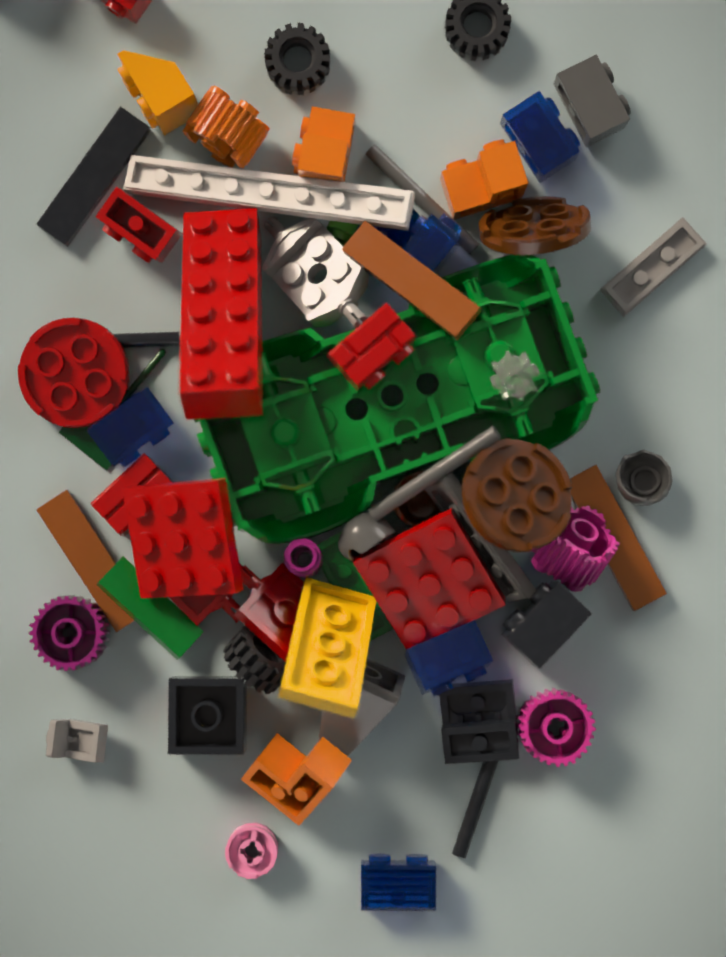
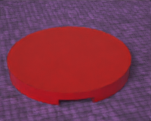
(73, 372)

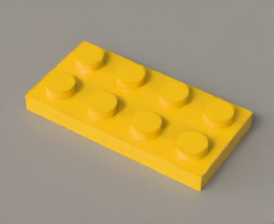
(328, 648)

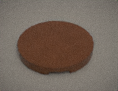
(535, 226)
(517, 495)

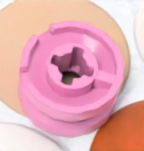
(248, 866)

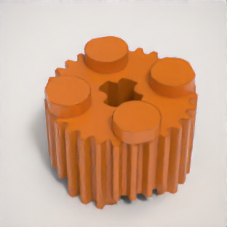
(226, 128)

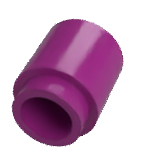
(297, 548)

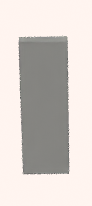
(653, 267)

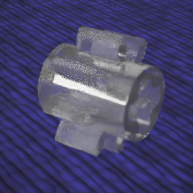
(510, 366)

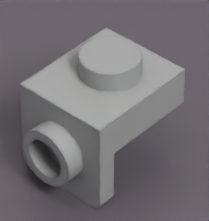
(76, 740)

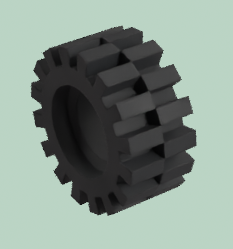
(291, 38)
(472, 45)
(254, 661)

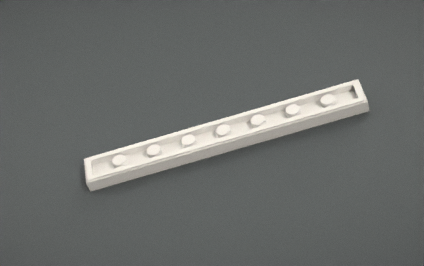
(270, 192)

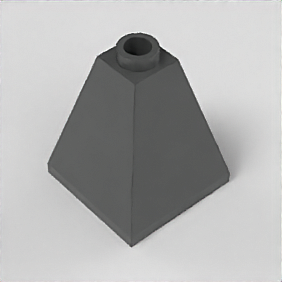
(378, 697)

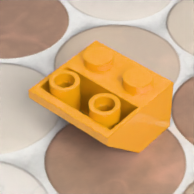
(163, 90)

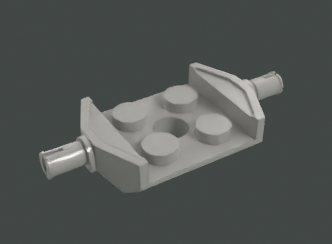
(296, 260)

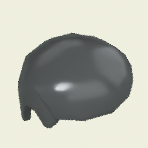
(643, 478)
(362, 534)

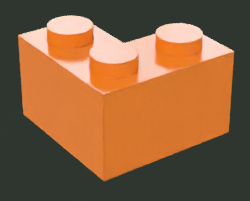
(325, 145)
(484, 183)
(293, 780)

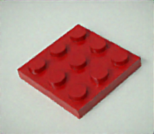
(183, 538)
(429, 579)

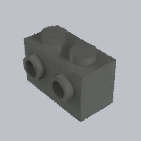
(592, 100)

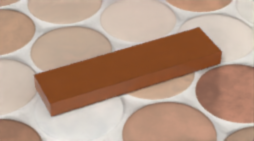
(411, 280)
(83, 550)
(629, 562)

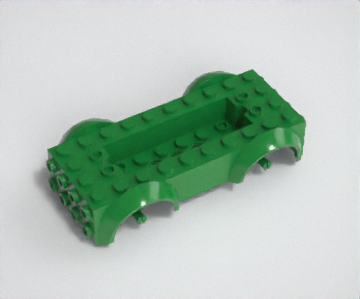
(316, 468)

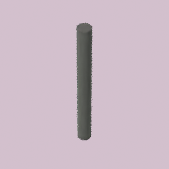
(422, 199)
(434, 473)

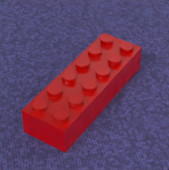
(221, 315)

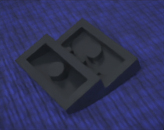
(479, 722)

